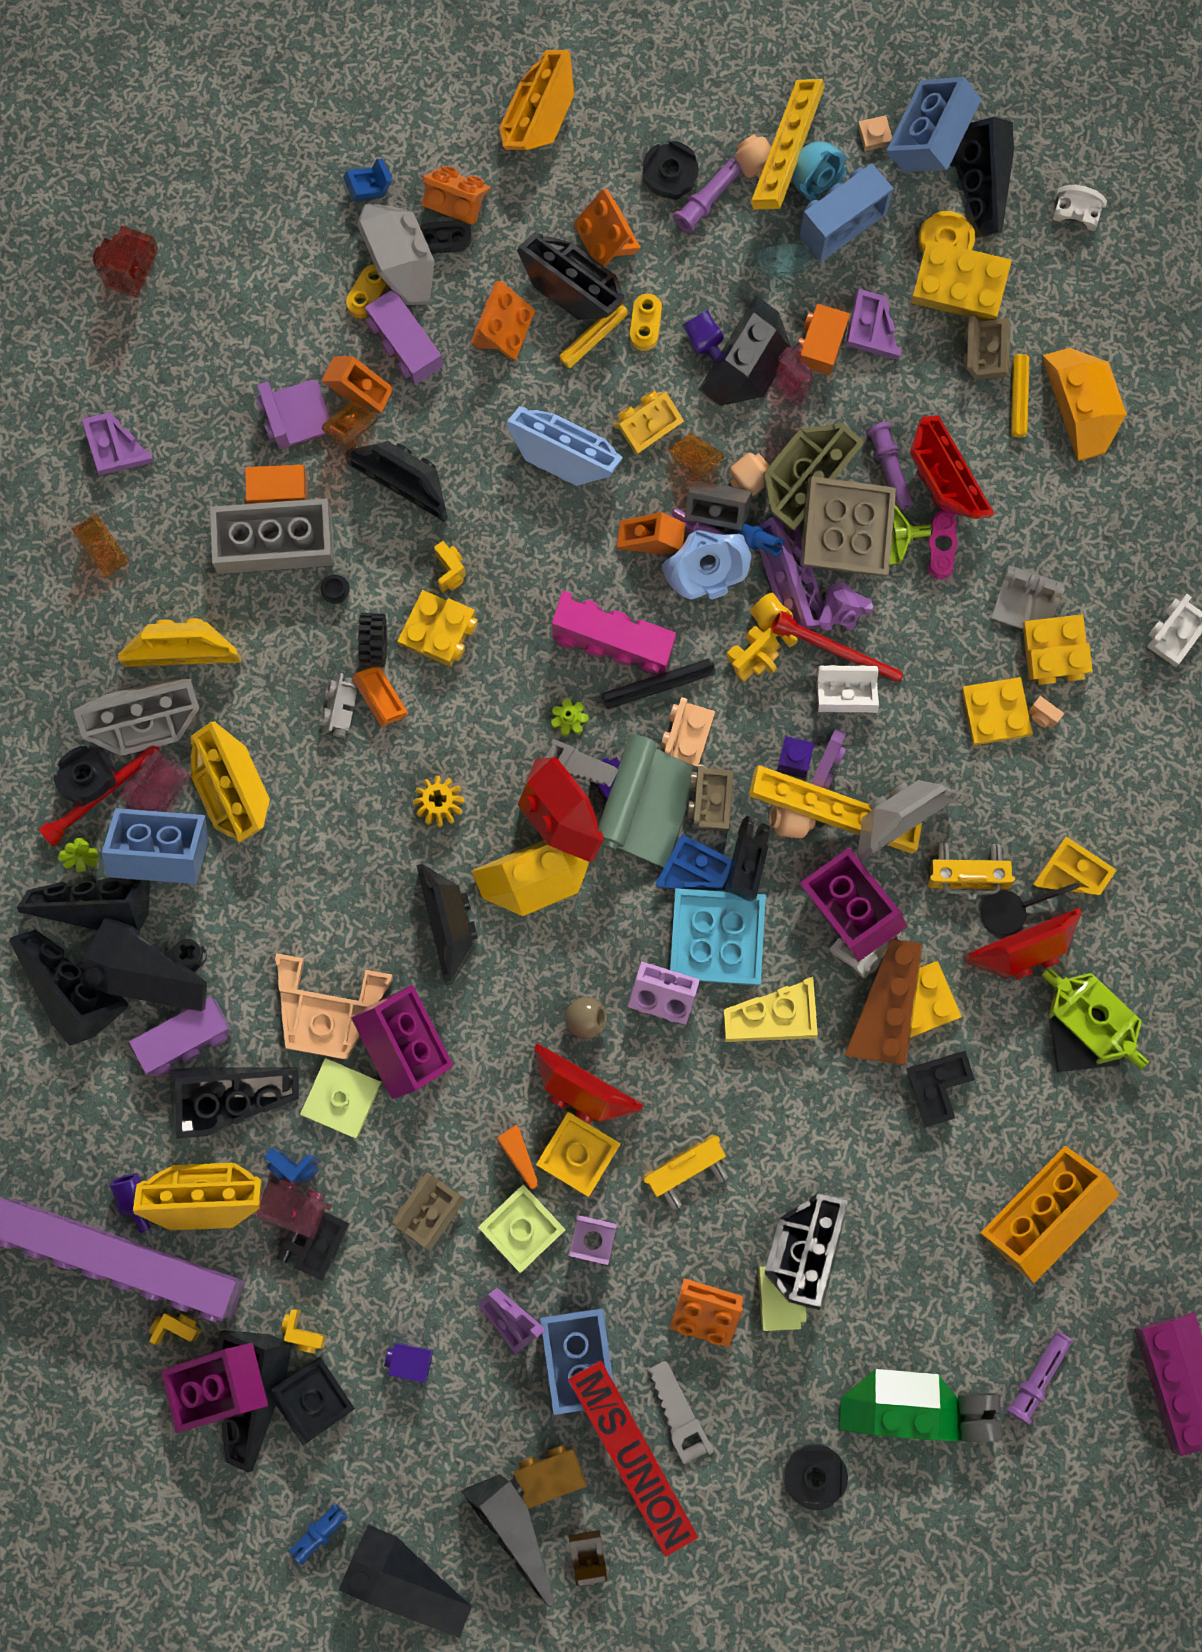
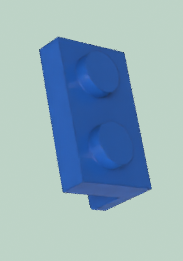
(285, 1168)

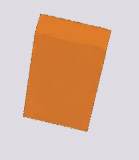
(380, 695)

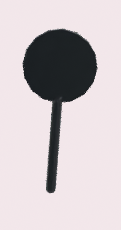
(1006, 911)

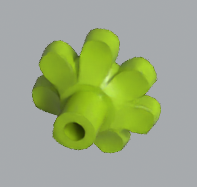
(570, 722)
(79, 855)

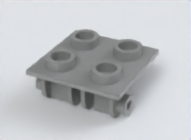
(1026, 598)

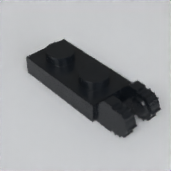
(748, 860)

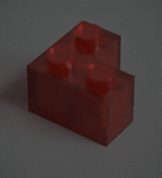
(125, 260)

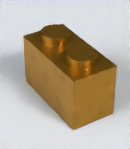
(550, 1476)

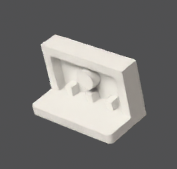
(1178, 632)
(847, 689)

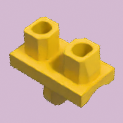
(757, 656)

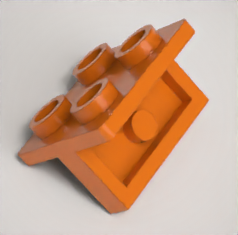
(454, 194)
(605, 230)
(503, 322)
(707, 1313)

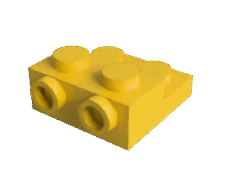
(438, 628)
(1057, 649)

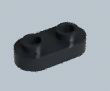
(443, 235)

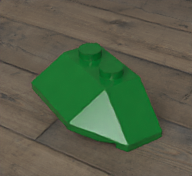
(902, 1407)

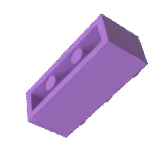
(403, 337)
(181, 1038)

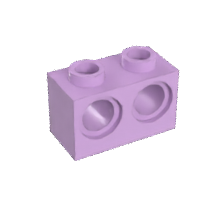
(663, 993)

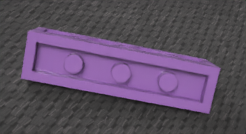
(786, 576)

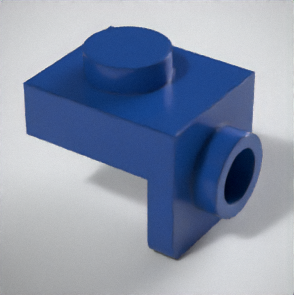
(368, 182)

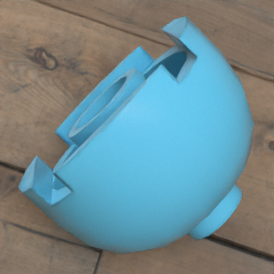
(821, 164)

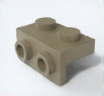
(987, 348)
(712, 798)
(428, 1211)

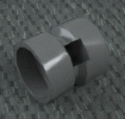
(980, 1417)

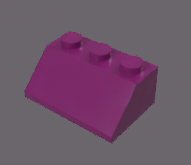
(402, 1042)

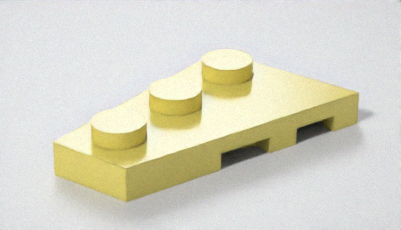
(777, 1016)

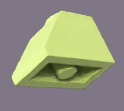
(775, 1309)

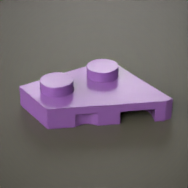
(871, 325)
(112, 445)
(832, 754)
(510, 1320)

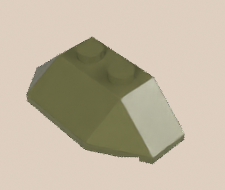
(810, 452)

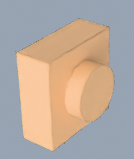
(875, 133)
(1045, 713)

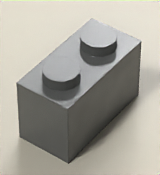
(718, 505)

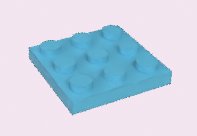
(718, 936)

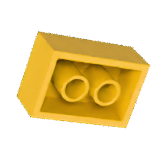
(960, 281)

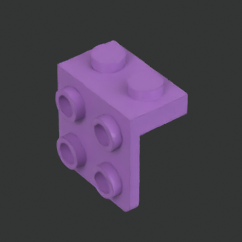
(293, 412)

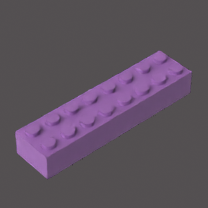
(120, 1259)

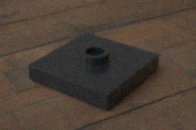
(1070, 1051)
(311, 1400)

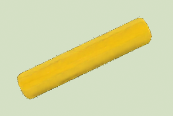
(591, 337)
(1020, 394)

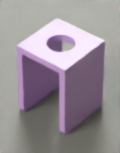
(585, 1225)

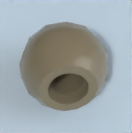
(585, 1017)

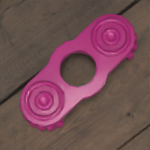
(942, 561)

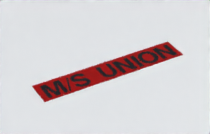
(633, 1458)

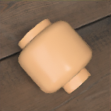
(752, 155)
(748, 473)
(789, 823)

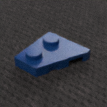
(694, 867)

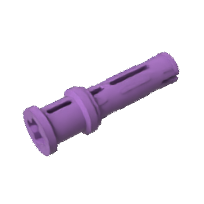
(700, 204)
(886, 453)
(1032, 1391)

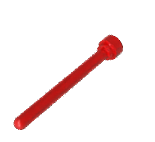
(785, 625)
(55, 830)

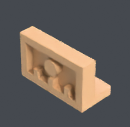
(688, 732)

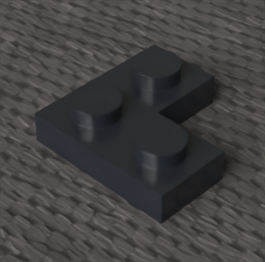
(930, 1085)

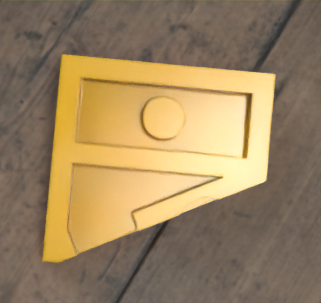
(1075, 864)

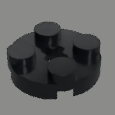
(672, 185)
(92, 787)
(828, 1463)

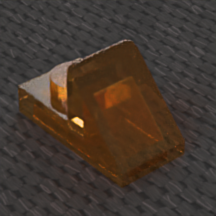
(348, 425)
(697, 456)
(100, 544)

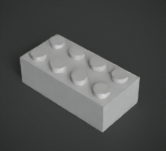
(272, 536)

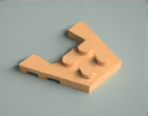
(319, 1021)

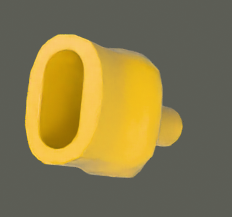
(765, 612)

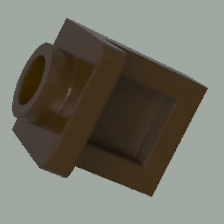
(588, 1558)

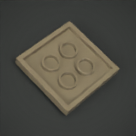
(848, 526)

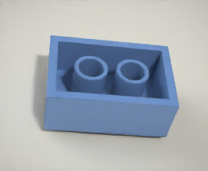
(933, 124)
(845, 211)
(155, 846)
(570, 1346)

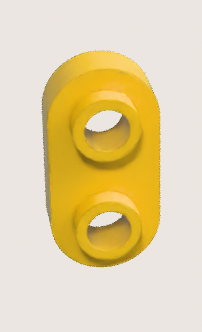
(366, 289)
(645, 320)

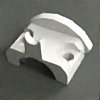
(1079, 204)

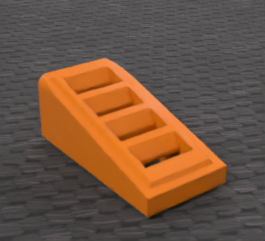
(515, 1148)

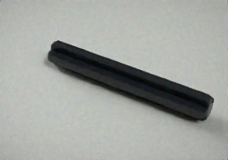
(658, 683)

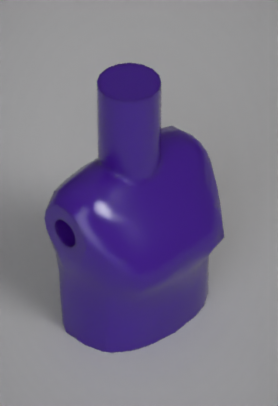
(704, 335)
(124, 1194)

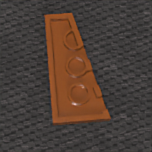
(888, 1013)

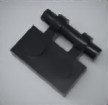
(319, 1252)

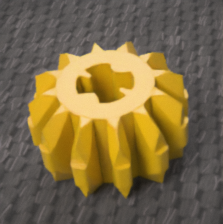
(448, 794)

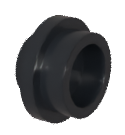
(335, 589)

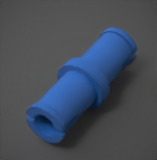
(757, 538)
(318, 1533)

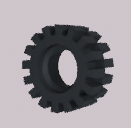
(372, 640)

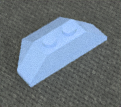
(562, 446)

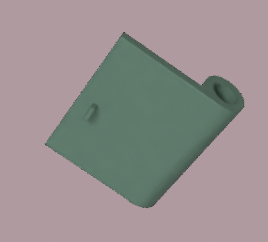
(646, 802)

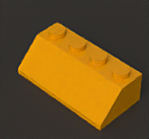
(1050, 1213)

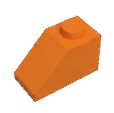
(357, 382)
(651, 534)

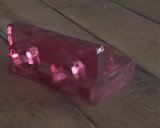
(792, 376)
(155, 784)
(292, 1209)

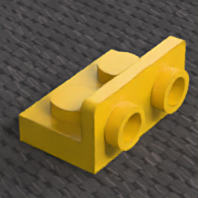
(648, 420)

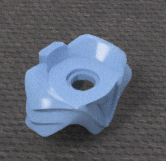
(712, 575)

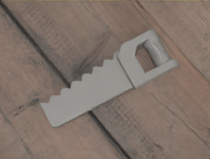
(582, 765)
(679, 1413)

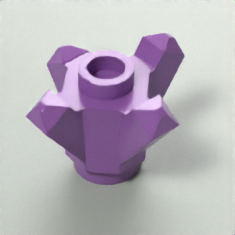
(843, 607)

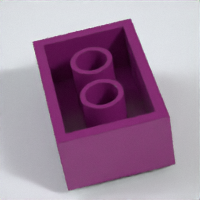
(853, 904)
(214, 1387)

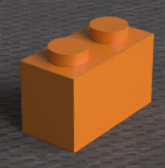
(823, 338)
(276, 483)

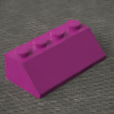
(1175, 1371)

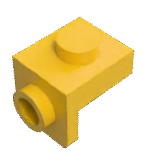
(451, 561)
(182, 1326)
(306, 1340)

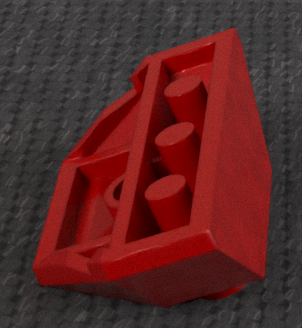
(946, 471)
(560, 810)
(1027, 948)
(582, 1090)

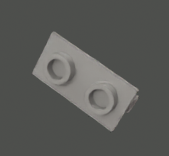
(333, 716)

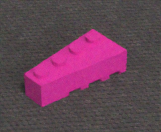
(612, 635)

